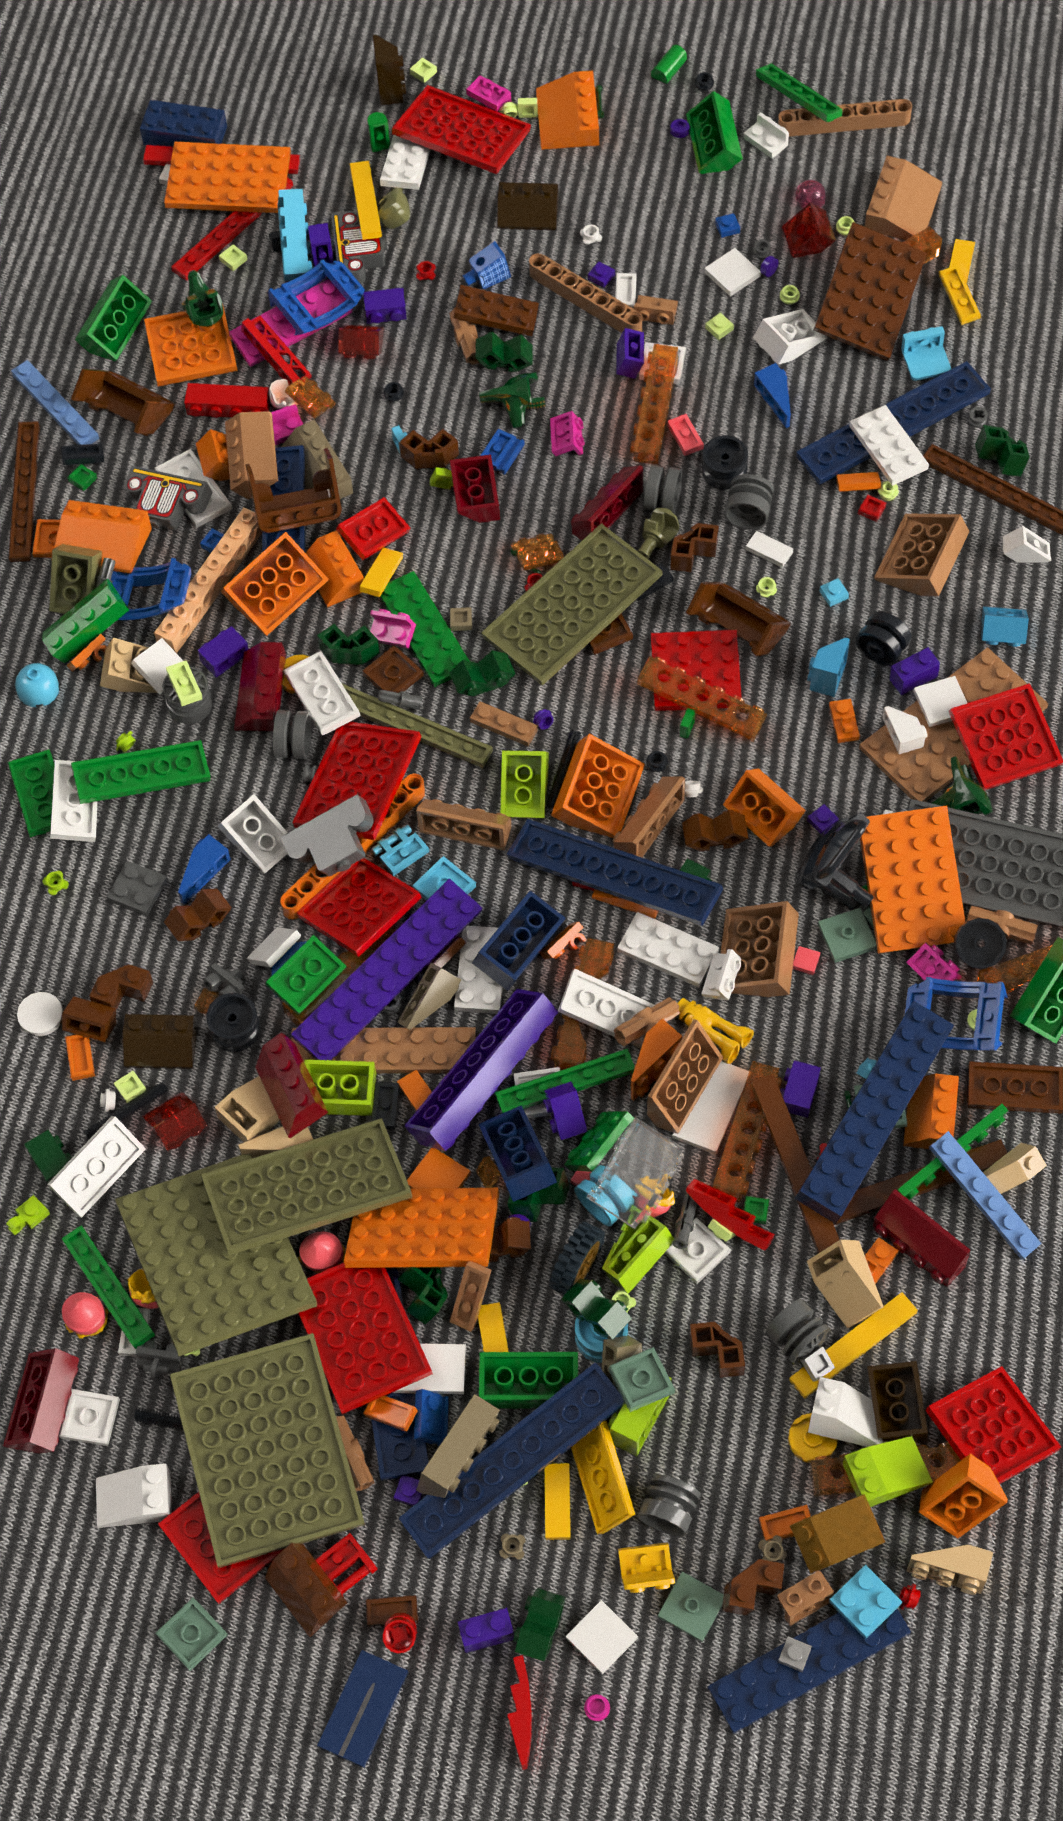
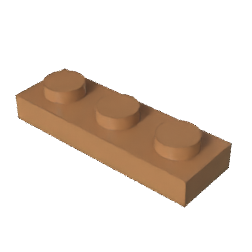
(504, 723)
(470, 1296)

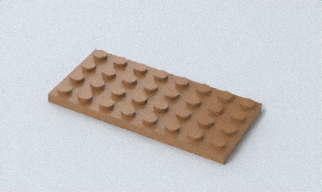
(928, 769)

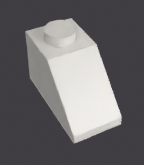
(1026, 547)
(904, 730)

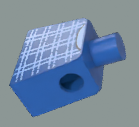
(488, 267)

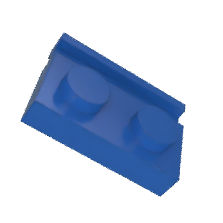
(503, 450)
(431, 1417)

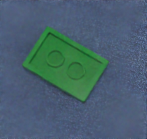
(305, 975)
(598, 1140)

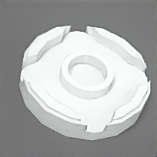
(40, 1014)

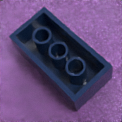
(176, 122)
(518, 940)
(517, 1153)

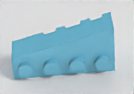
(293, 233)

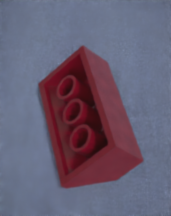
(610, 502)
(260, 687)
(289, 1085)
(921, 1238)
(41, 1401)

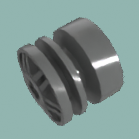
(749, 501)
(191, 712)
(794, 1327)
(669, 1505)

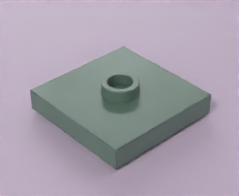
(847, 935)
(641, 1379)
(691, 1607)
(191, 1634)

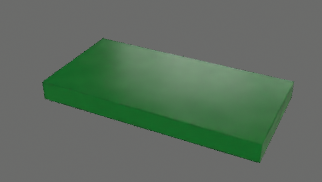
(34, 787)

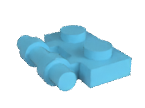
(404, 853)

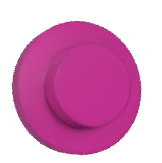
(597, 1707)

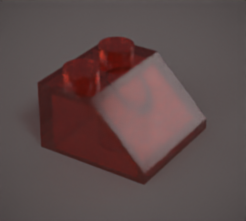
(808, 231)
(360, 341)
(175, 1121)

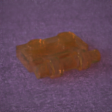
(310, 396)
(537, 551)

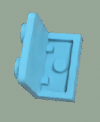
(925, 353)

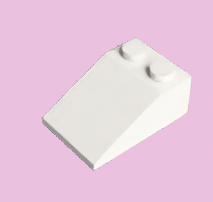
(787, 335)
(255, 833)
(843, 1414)
(134, 1496)

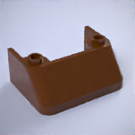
(124, 398)
(297, 507)
(736, 611)

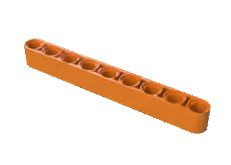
(311, 878)

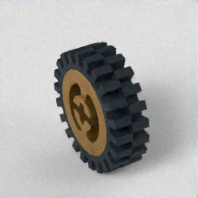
(577, 1257)

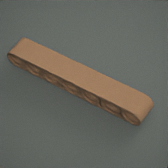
(854, 117)
(583, 294)

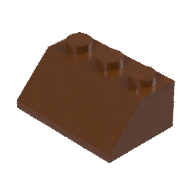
(304, 1588)

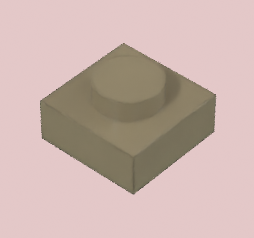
(461, 619)

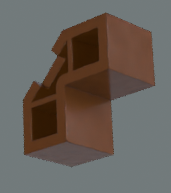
(431, 453)
(699, 541)
(726, 830)
(206, 910)
(124, 981)
(510, 1239)
(711, 1340)
(760, 1577)

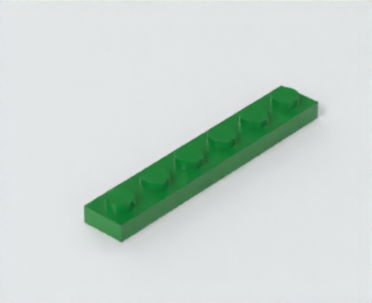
(799, 92)
(581, 1076)
(977, 1133)
(108, 1287)

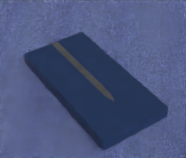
(363, 1709)

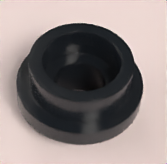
(704, 81)
(393, 391)
(657, 756)

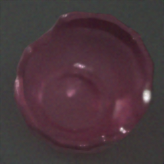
(812, 192)

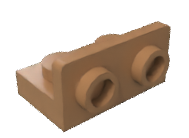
(656, 309)
(805, 1597)

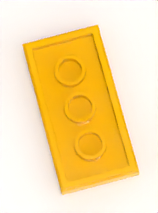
(602, 1479)

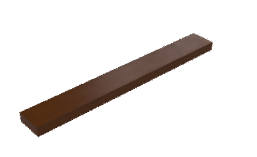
(995, 488)
(24, 491)
(791, 1155)
(875, 1195)

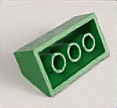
(714, 134)
(113, 319)
(84, 622)
(1042, 1001)
(524, 1378)

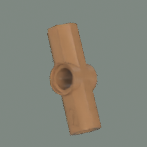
(466, 337)
(1012, 927)
(645, 1020)
(360, 1472)

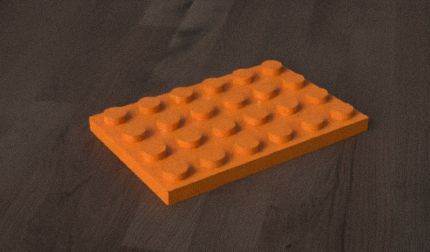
(226, 177)
(912, 879)
(426, 1231)

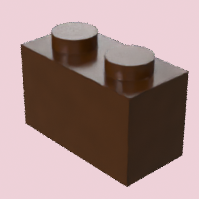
(89, 1019)

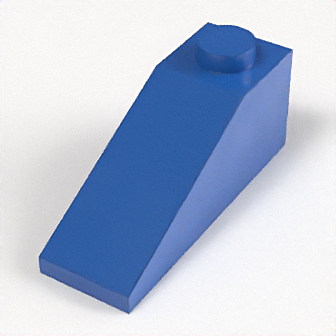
(773, 387)
(205, 862)

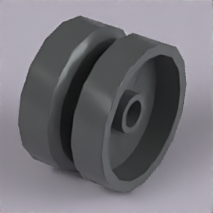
(662, 489)
(292, 734)

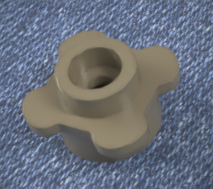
(508, 1540)
(776, 1543)

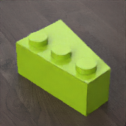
(636, 1252)

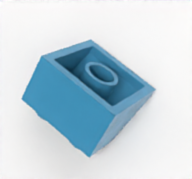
(1004, 626)
(828, 667)

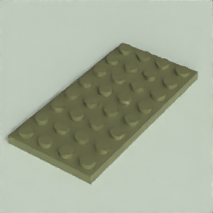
(571, 604)
(305, 1186)

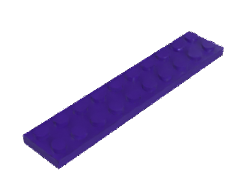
(386, 972)

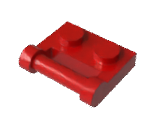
(342, 1557)

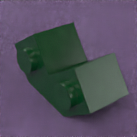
(512, 354)
(996, 445)
(354, 649)
(488, 674)
(553, 1194)
(428, 1290)
(590, 1305)
(542, 1620)

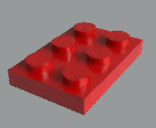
(373, 528)

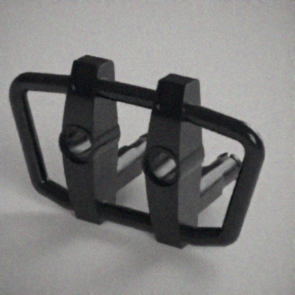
(827, 855)

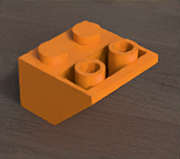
(214, 455)

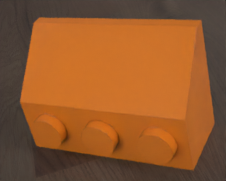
(339, 567)
(766, 806)
(931, 1110)
(962, 1496)

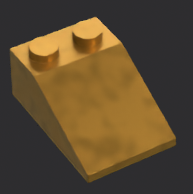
(837, 1533)

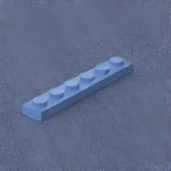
(54, 404)
(985, 1195)

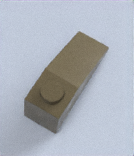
(431, 993)
(616, 1351)

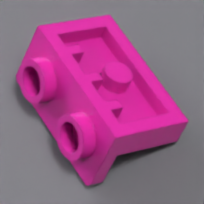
(488, 93)
(285, 422)
(566, 434)
(392, 628)
(930, 963)

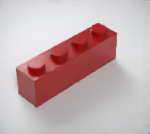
(225, 400)

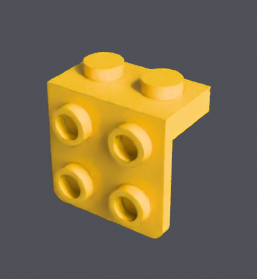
(646, 1567)

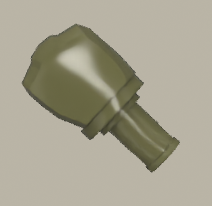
(394, 208)
(658, 530)

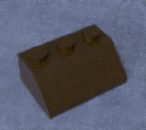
(389, 72)
(527, 206)
(159, 1041)
(897, 1401)

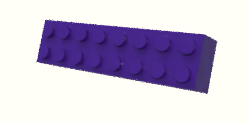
(481, 1069)

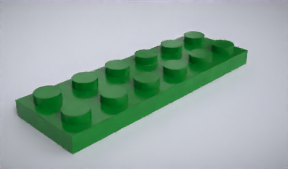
(432, 638)
(140, 772)

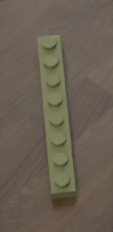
(431, 732)

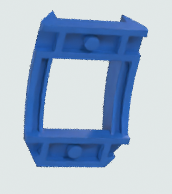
(296, 313)
(173, 574)
(988, 1015)

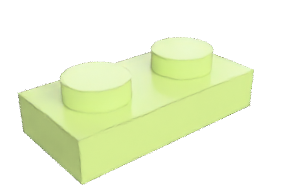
(184, 683)

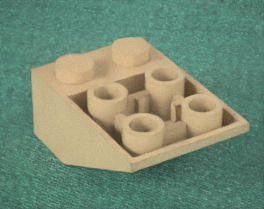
(119, 672)
(248, 1111)
(846, 1281)
(955, 1566)

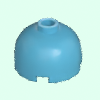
(37, 685)

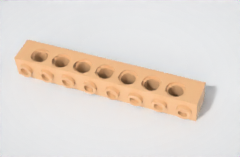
(210, 580)

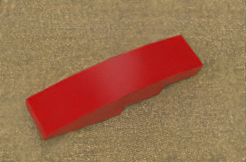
(722, 1208)
(521, 1720)

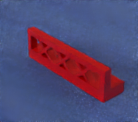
(273, 355)

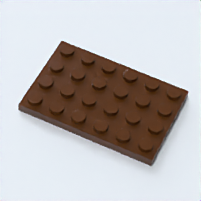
(870, 291)

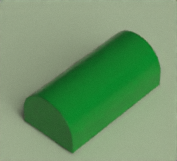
(669, 64)
(378, 131)

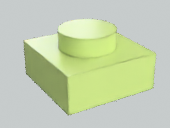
(423, 70)
(527, 107)
(233, 257)
(719, 326)
(130, 1087)
(720, 1231)

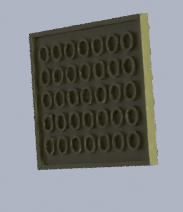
(191, 1276)
(266, 1450)

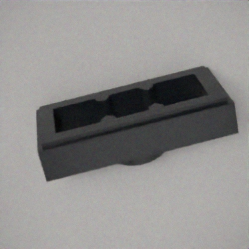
(82, 454)

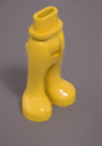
(709, 1019)

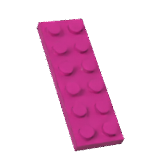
(317, 302)

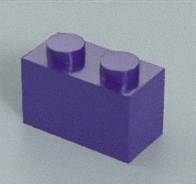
(320, 243)
(385, 305)
(630, 353)
(223, 651)
(914, 671)
(800, 1087)
(565, 1111)
(486, 1630)

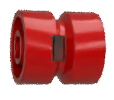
(399, 1633)

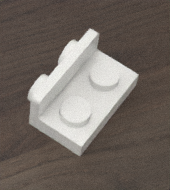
(767, 136)
(721, 975)

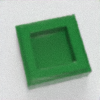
(82, 477)
(687, 723)
(757, 1207)

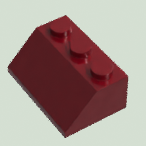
(475, 488)

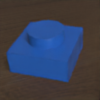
(727, 225)
(211, 540)

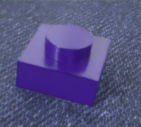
(601, 274)
(822, 818)
(406, 1491)

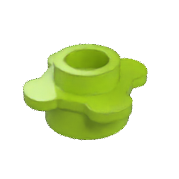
(125, 741)
(55, 877)

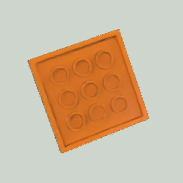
(188, 351)

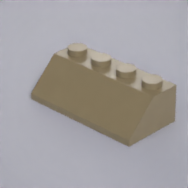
(314, 444)
(458, 1448)

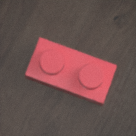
(685, 434)

